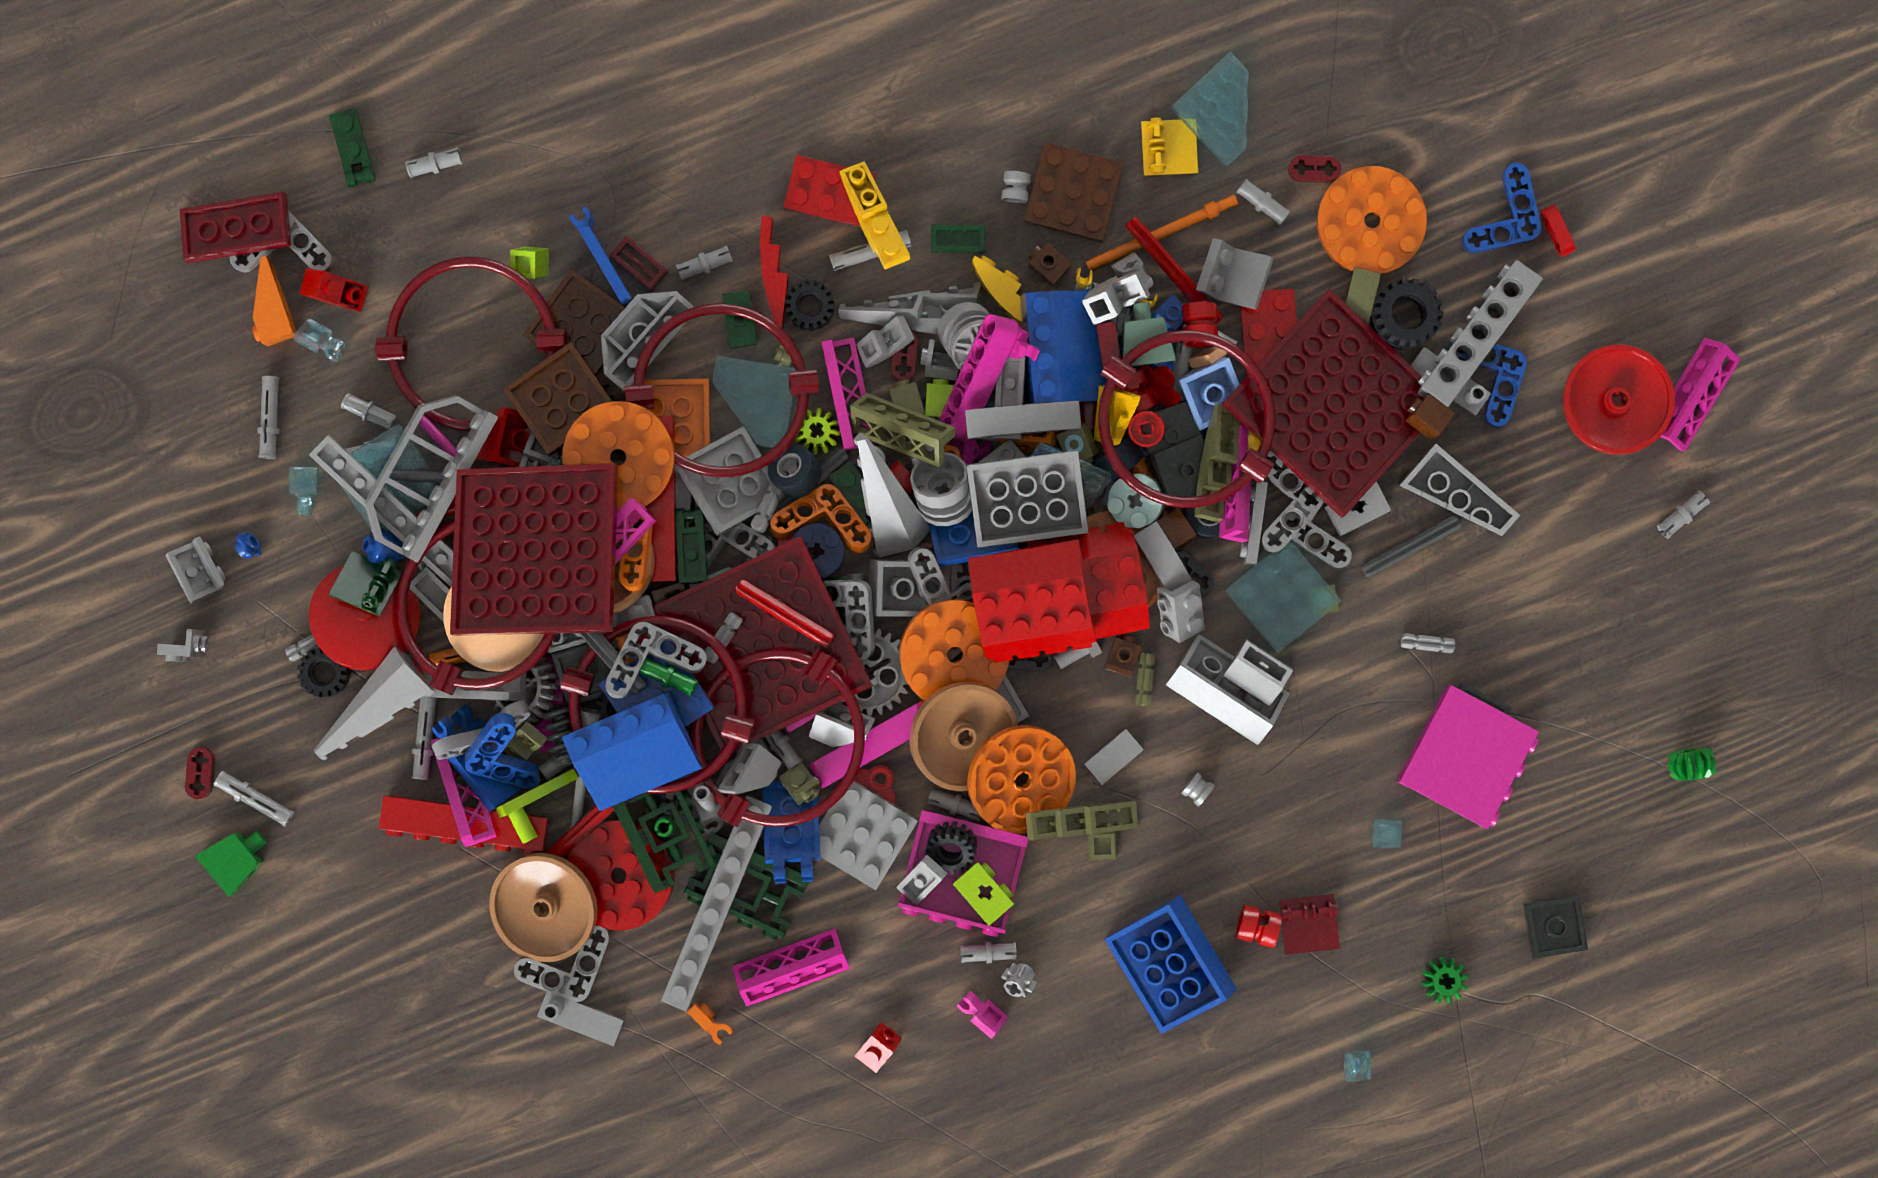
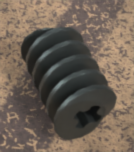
(560, 726)

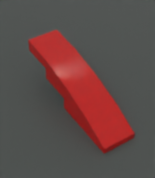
(775, 282)

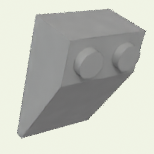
(896, 589)

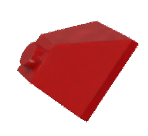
(506, 439)

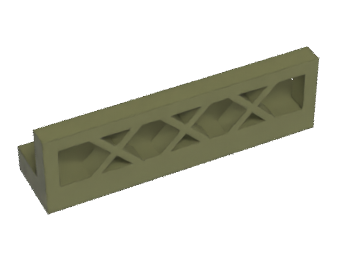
(900, 422)

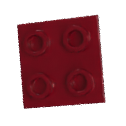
(1309, 924)

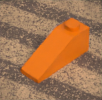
(271, 310)

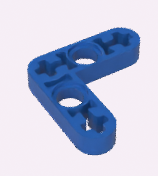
(1513, 225)
(1505, 374)
(520, 772)

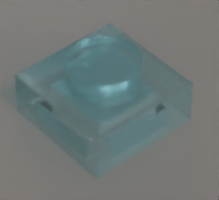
(1386, 833)
(1357, 1066)

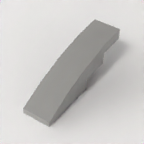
(1023, 419)

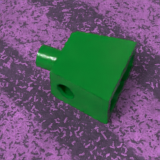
(233, 860)

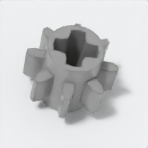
(1019, 980)

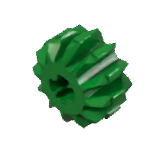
(1692, 764)
(1438, 988)

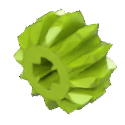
(826, 429)

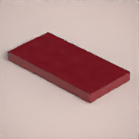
(235, 227)

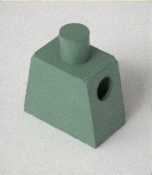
(1141, 329)

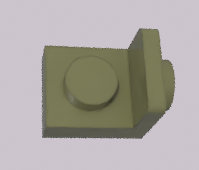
(800, 784)

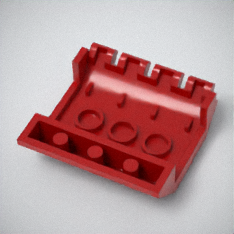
(1111, 579)
(1031, 601)

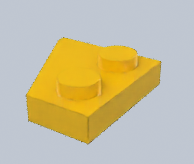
(1121, 411)

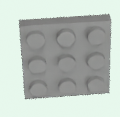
(727, 499)
(864, 834)

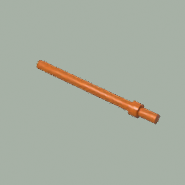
(1208, 211)

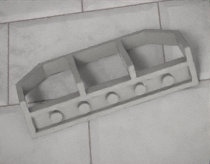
(441, 495)

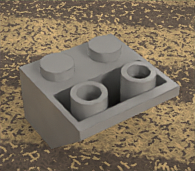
(1258, 672)

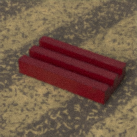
(655, 278)

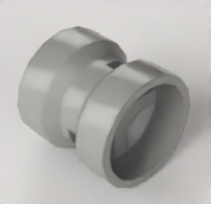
(1016, 187)

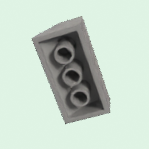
(1202, 682)

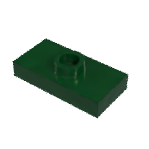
(958, 238)
(740, 330)

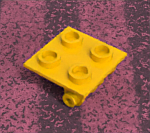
(1168, 148)

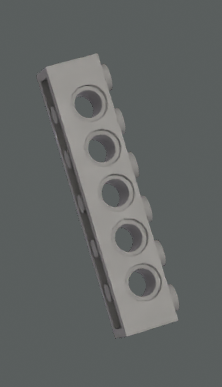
(1516, 277)

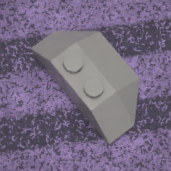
(633, 328)

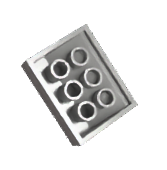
(1027, 498)

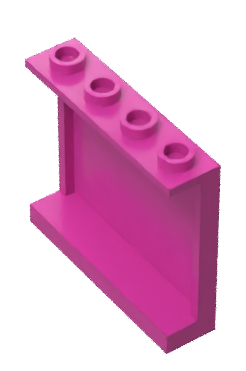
(1468, 757)
(996, 847)

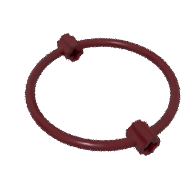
(395, 348)
(801, 384)
(1254, 463)
(820, 668)
(445, 675)
(735, 727)

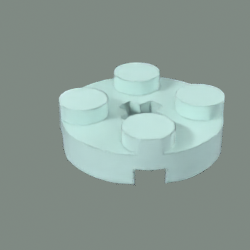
(1121, 506)

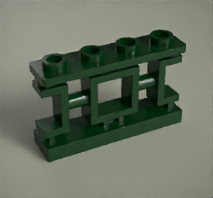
(643, 837)
(738, 907)

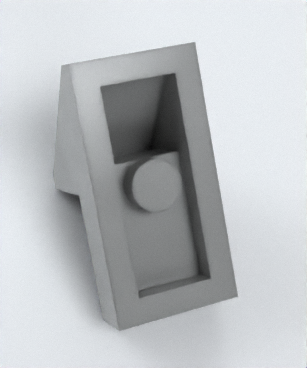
(921, 880)

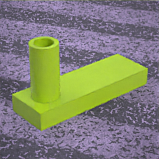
(515, 809)

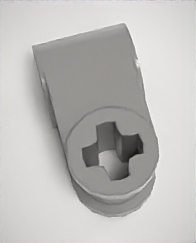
(1131, 264)

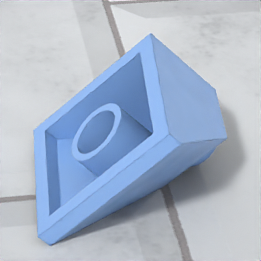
(1208, 387)

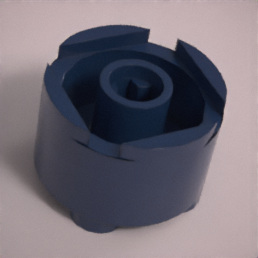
(829, 542)

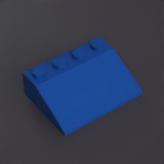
(1068, 346)
(632, 751)
(1171, 964)

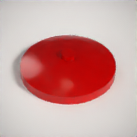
(1618, 399)
(354, 635)

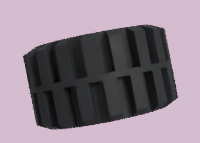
(1422, 297)

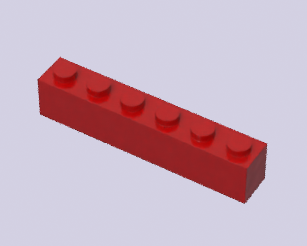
(664, 529)
(436, 819)

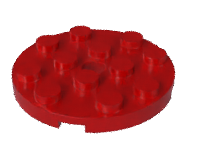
(626, 903)

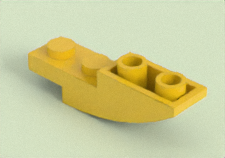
(873, 215)
(999, 286)

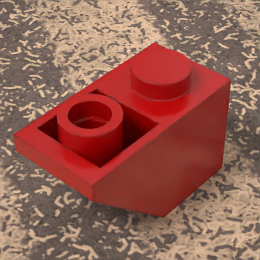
(333, 289)

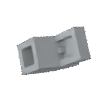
(1113, 295)

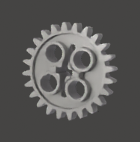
(882, 693)

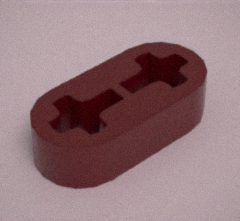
(1313, 175)
(911, 361)
(206, 773)

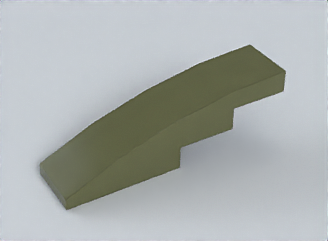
(1218, 455)
(1081, 820)

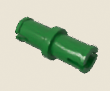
(669, 677)
(659, 826)

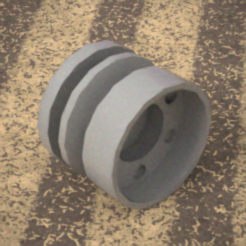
(959, 329)
(943, 491)

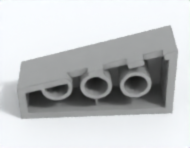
(1452, 486)

